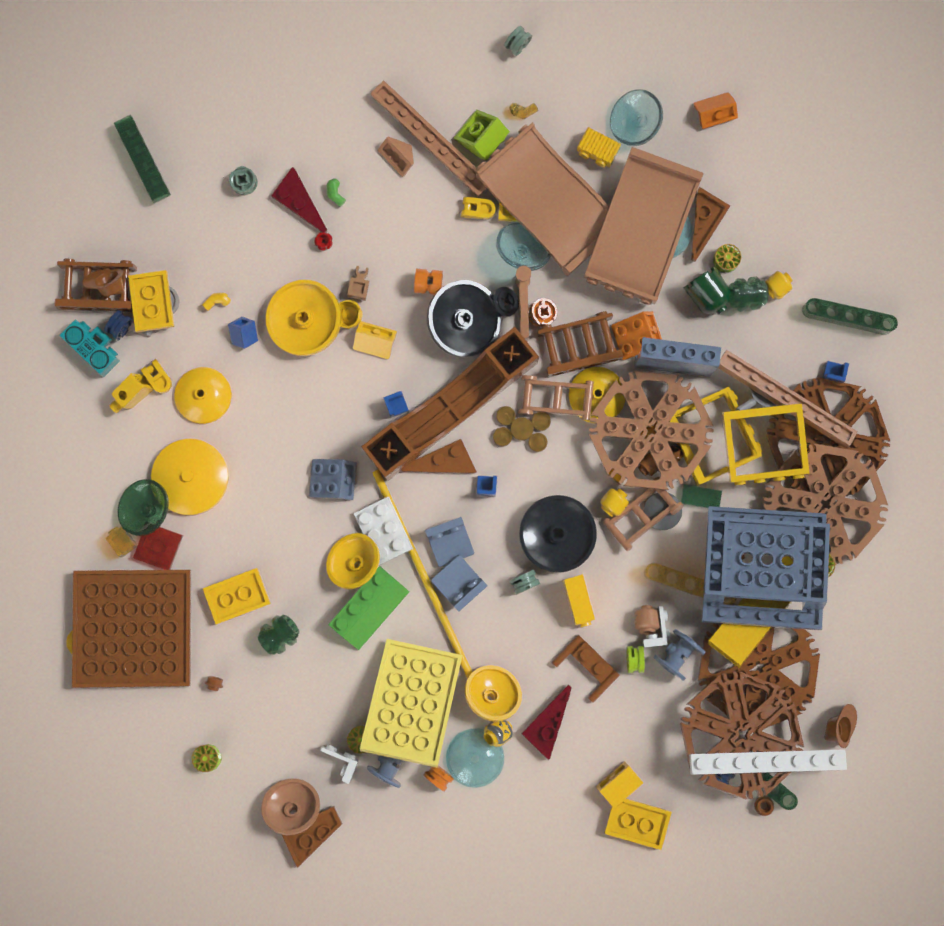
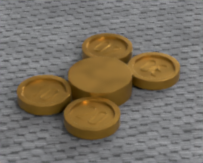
(522, 429)

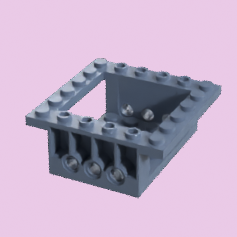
(761, 533)

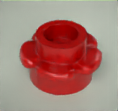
(323, 236)

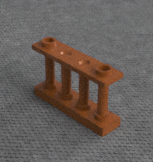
(86, 302)
(574, 362)

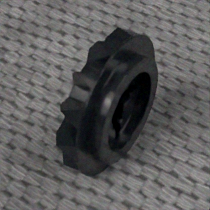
(510, 298)

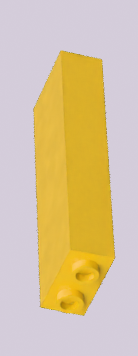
(739, 641)

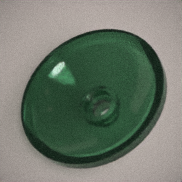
(136, 505)

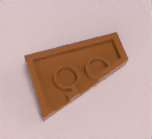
(306, 842)

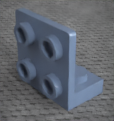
(332, 479)
(449, 541)
(458, 583)

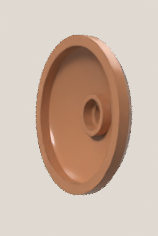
(289, 796)

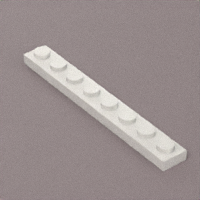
(767, 762)

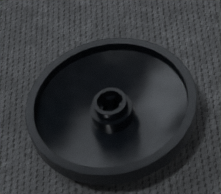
(463, 318)
(558, 533)

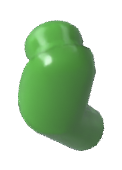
(332, 192)

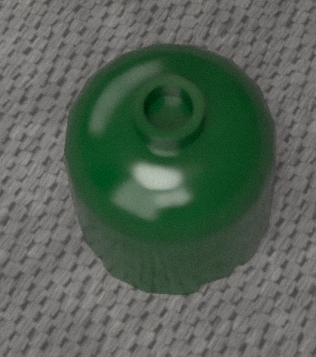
(709, 292)

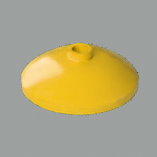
(603, 380)
(214, 401)
(347, 555)
(497, 684)

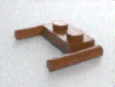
(591, 662)

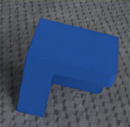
(243, 332)
(835, 371)
(396, 404)
(486, 485)

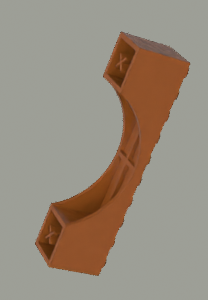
(429, 423)

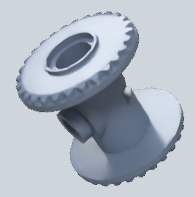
(676, 652)
(386, 770)

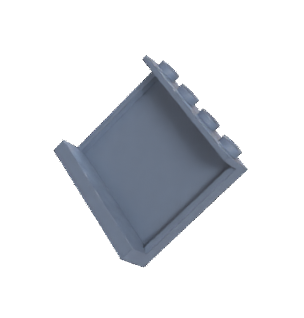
(678, 357)

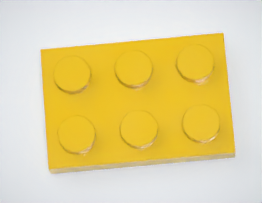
(151, 301)
(236, 596)
(638, 823)

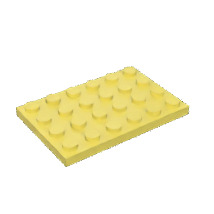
(411, 703)

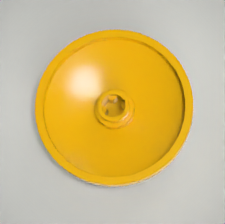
(303, 317)
(191, 475)

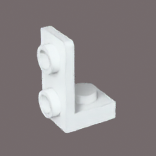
(653, 640)
(347, 770)

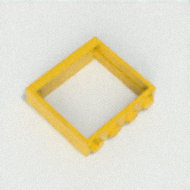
(746, 431)
(776, 475)

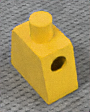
(130, 392)

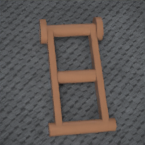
(522, 281)
(532, 380)
(673, 509)

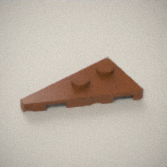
(708, 216)
(448, 459)

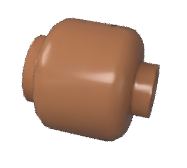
(647, 620)

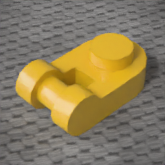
(485, 208)
(160, 382)

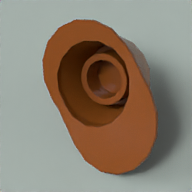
(105, 281)
(841, 727)

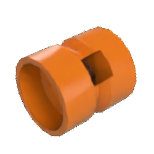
(421, 281)

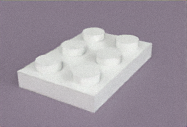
(385, 528)

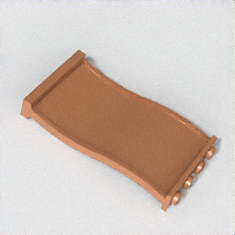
(546, 197)
(643, 226)

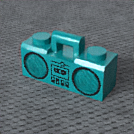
(96, 354)

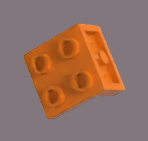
(632, 330)

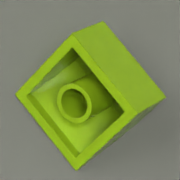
(482, 134)

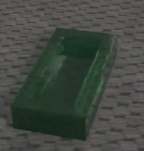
(700, 496)

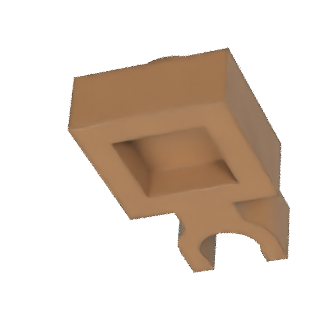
(358, 286)

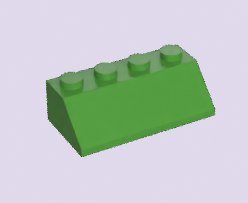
(369, 608)

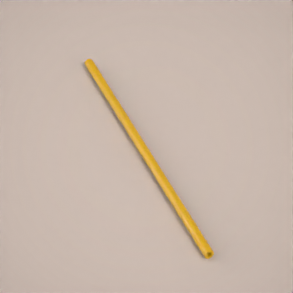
(427, 583)

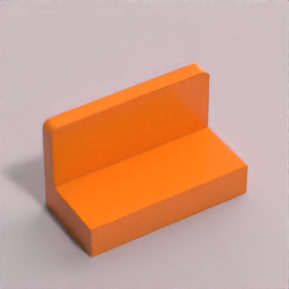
(716, 110)

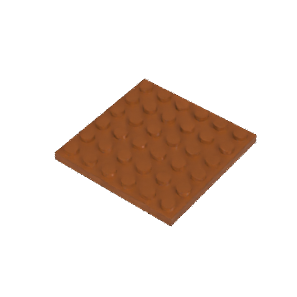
(131, 628)

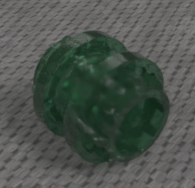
(748, 293)
(280, 633)

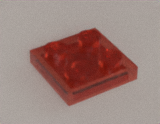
(158, 548)

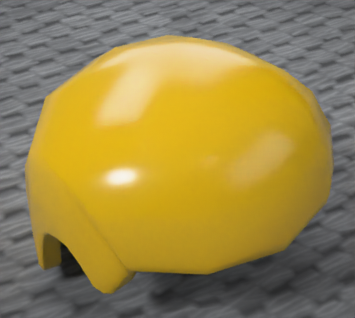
(351, 314)

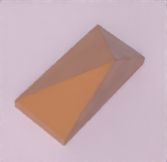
(397, 154)

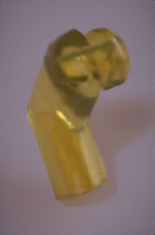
(522, 112)

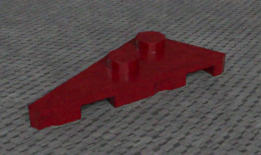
(295, 197)
(545, 727)

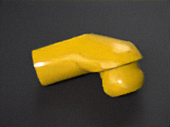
(216, 298)

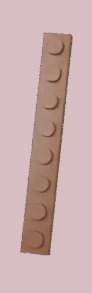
(428, 136)
(782, 395)

